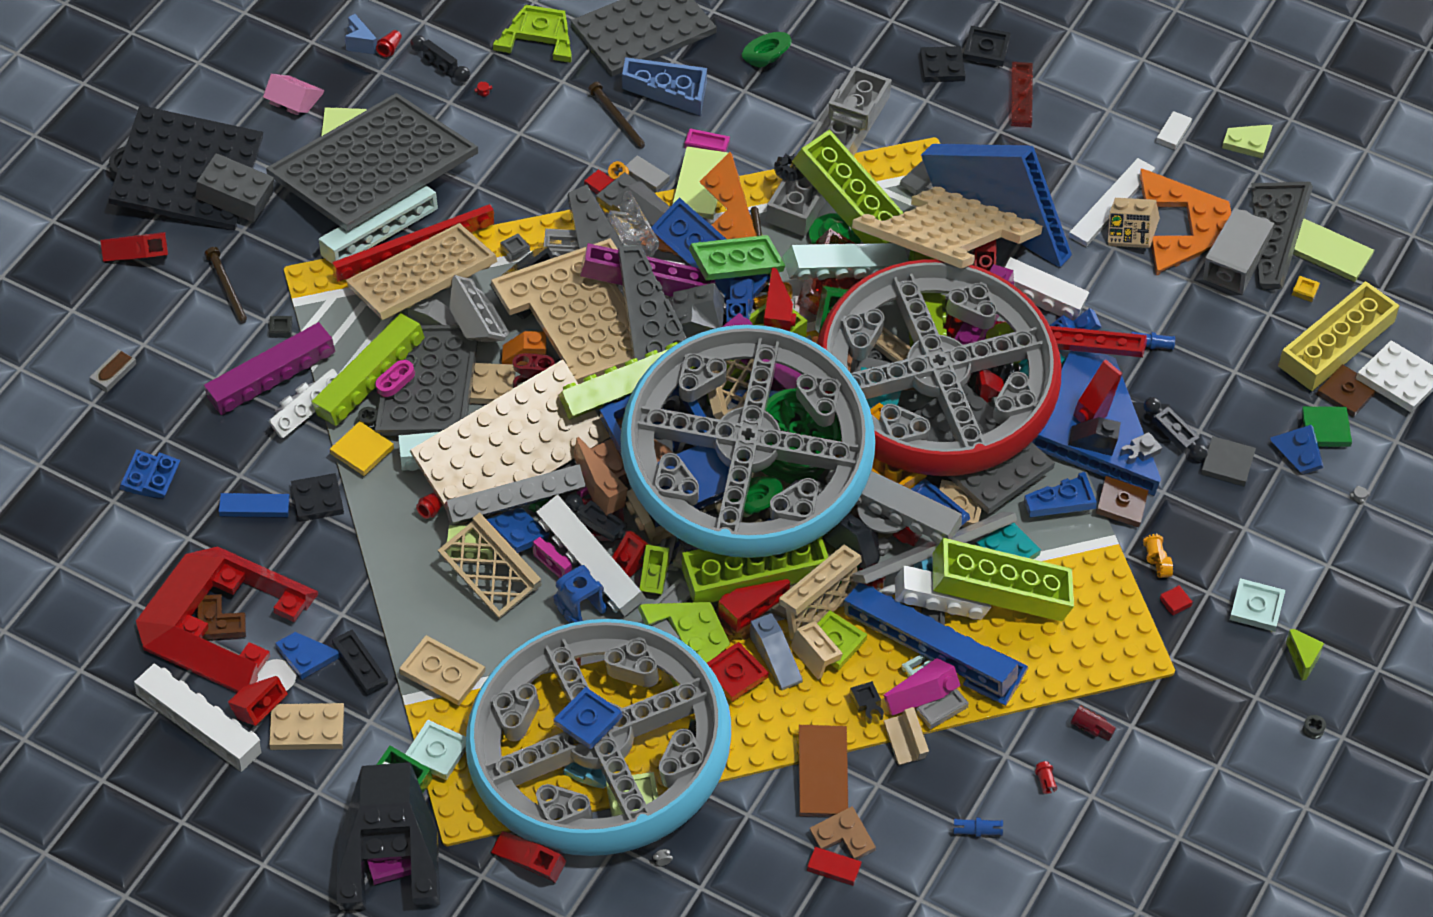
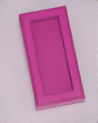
(706, 140)

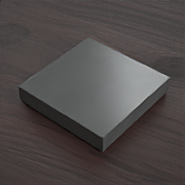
(1228, 461)

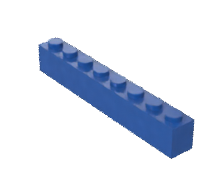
(931, 638)

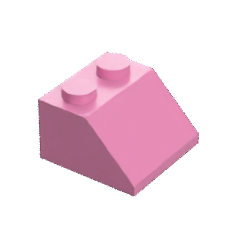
(291, 93)

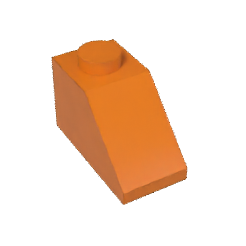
(526, 342)

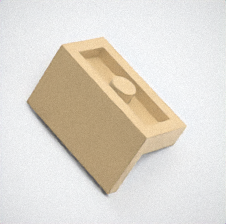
(815, 648)
(906, 737)

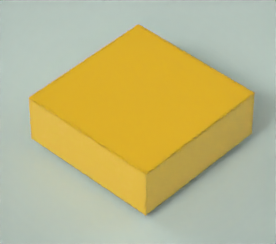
(1305, 289)

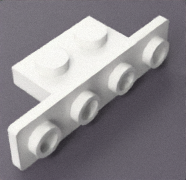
(299, 407)

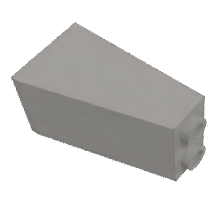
(1237, 250)

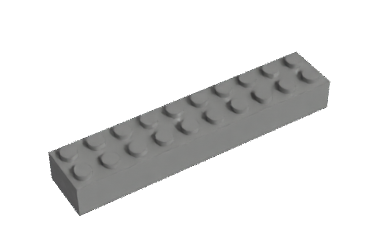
(798, 202)

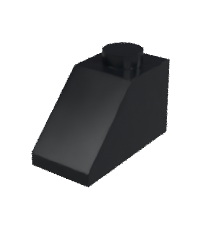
(1095, 435)

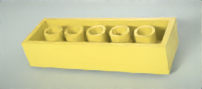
(1338, 336)

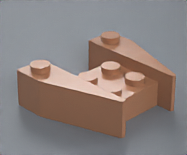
(605, 472)

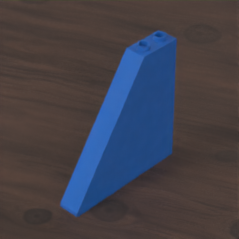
(1004, 179)
(1054, 437)

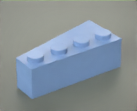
(666, 82)

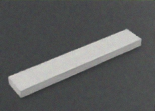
(1099, 214)

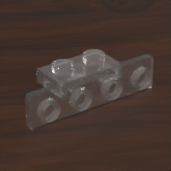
(633, 226)

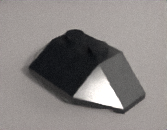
(856, 536)

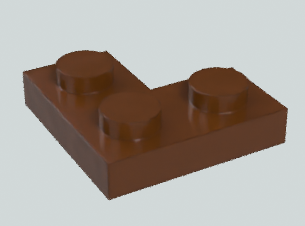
(220, 625)

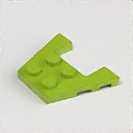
(538, 25)
(693, 623)

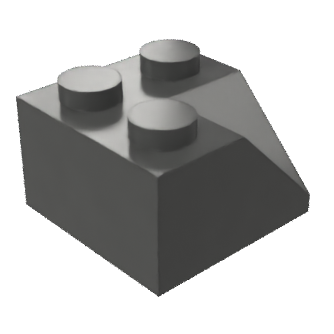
(699, 309)

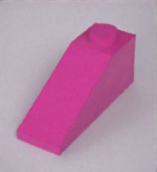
(923, 687)

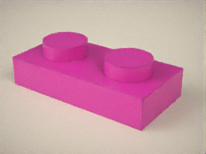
(551, 558)

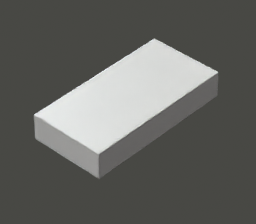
(1174, 130)

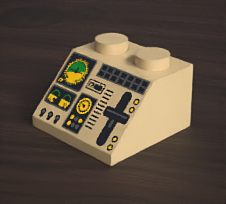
(1132, 222)

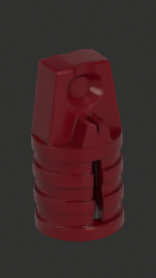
(1093, 723)

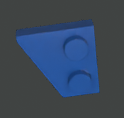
(1300, 448)
(305, 654)

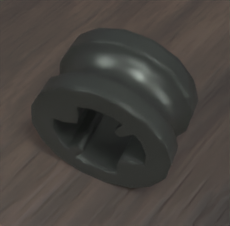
(371, 413)
(1314, 720)

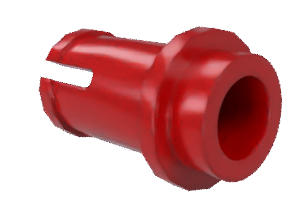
(1046, 778)

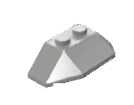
(475, 312)

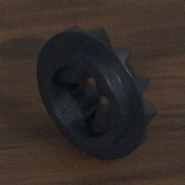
(786, 172)

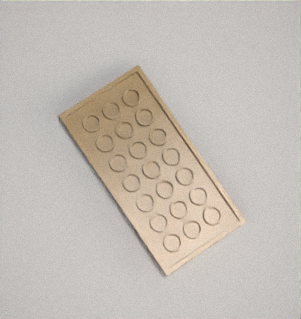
(508, 439)

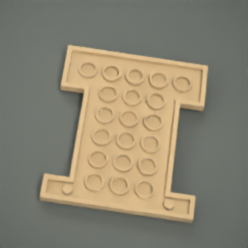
(948, 226)
(577, 313)

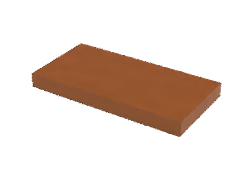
(822, 770)

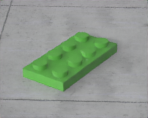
(736, 257)

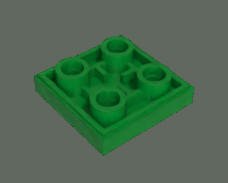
(1329, 425)

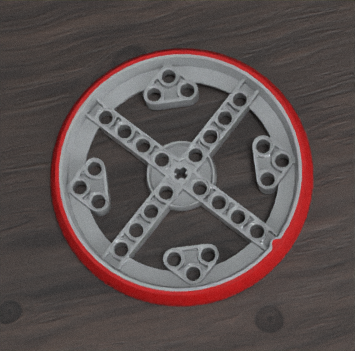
(940, 366)

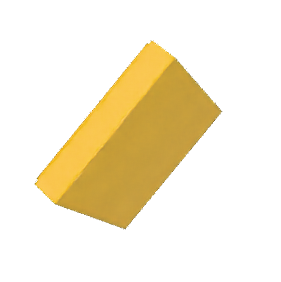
(361, 448)

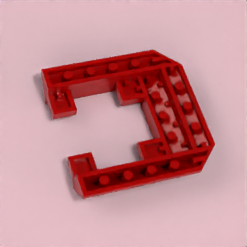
(177, 636)

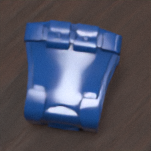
(569, 597)

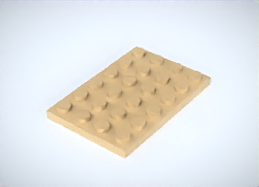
(421, 271)

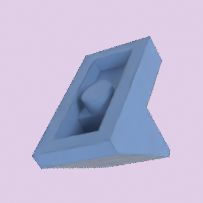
(359, 37)

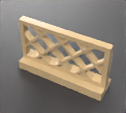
(717, 396)
(501, 549)
(821, 581)

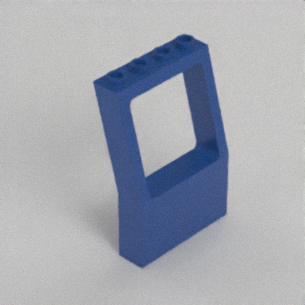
(700, 460)

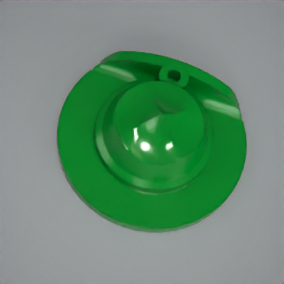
(766, 48)
(834, 222)
(760, 493)

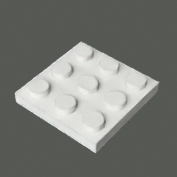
(1398, 376)

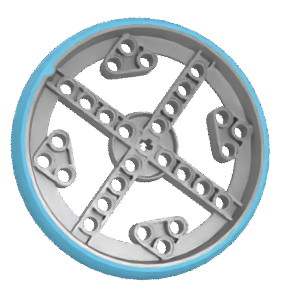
(787, 528)
(576, 830)

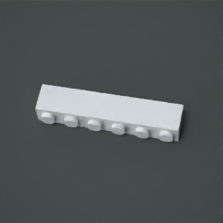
(587, 551)
(198, 717)

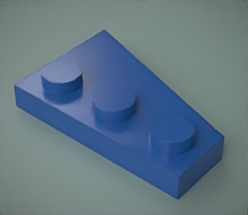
(1064, 498)

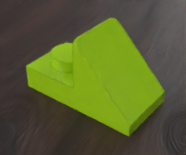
(654, 569)

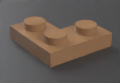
(847, 828)

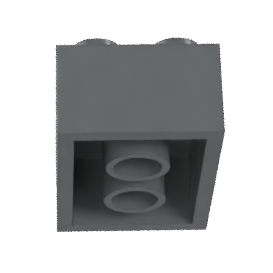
(234, 187)

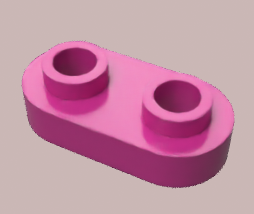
(392, 379)

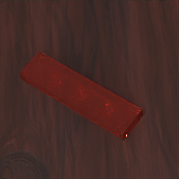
(1021, 94)

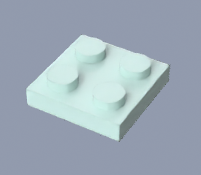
(1257, 605)
(438, 749)

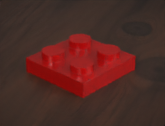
(737, 671)

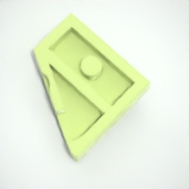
(1248, 140)

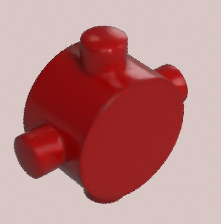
(483, 89)

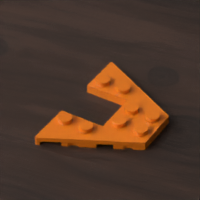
(725, 186)
(1205, 215)

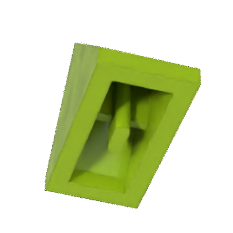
(1304, 651)

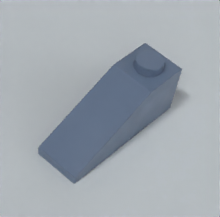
(775, 651)

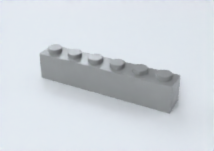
(515, 494)
(908, 508)

